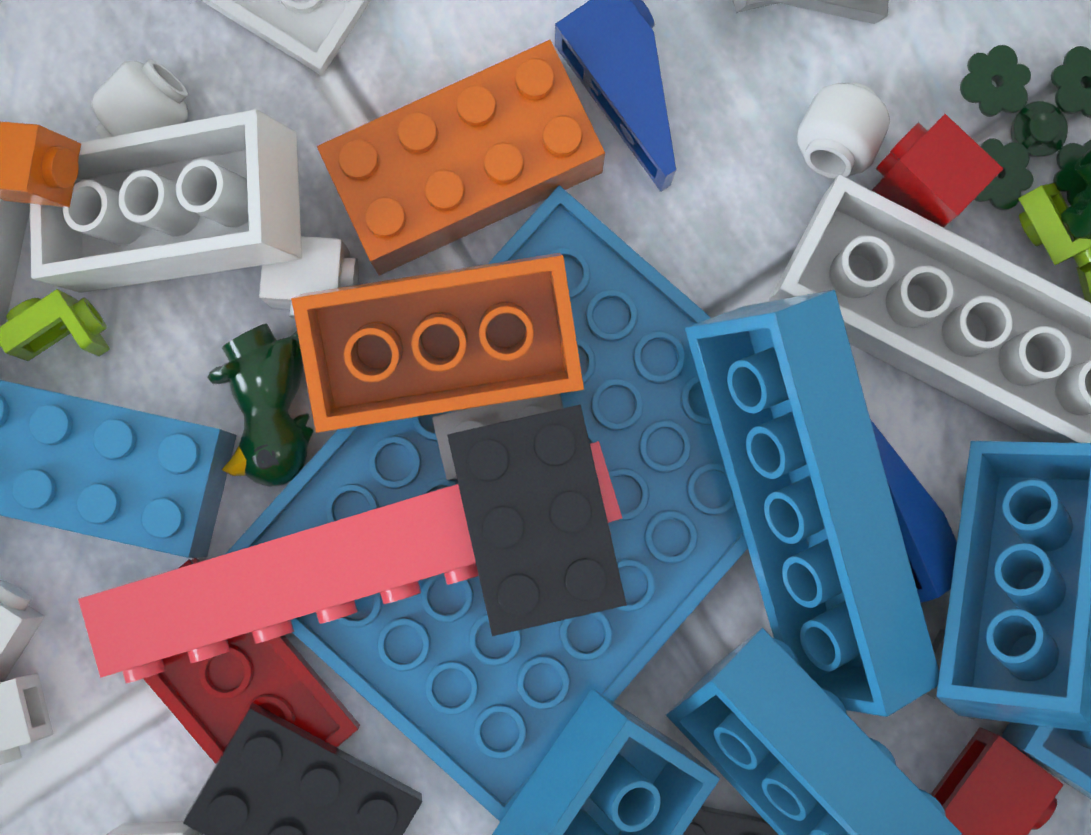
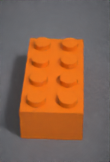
(463, 157)
(438, 342)

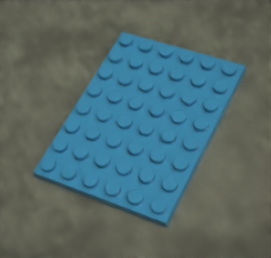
(429, 661)

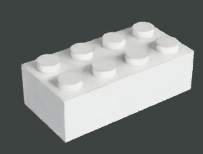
(173, 205)

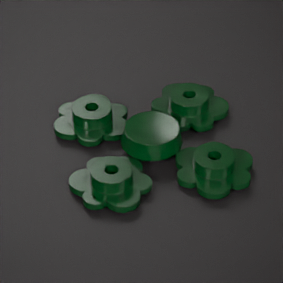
(1038, 126)

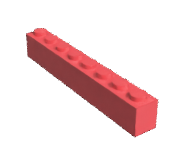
(287, 579)

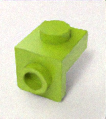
(1044, 226)
(45, 321)

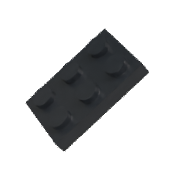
(536, 520)
(296, 784)

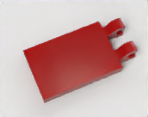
(218, 691)

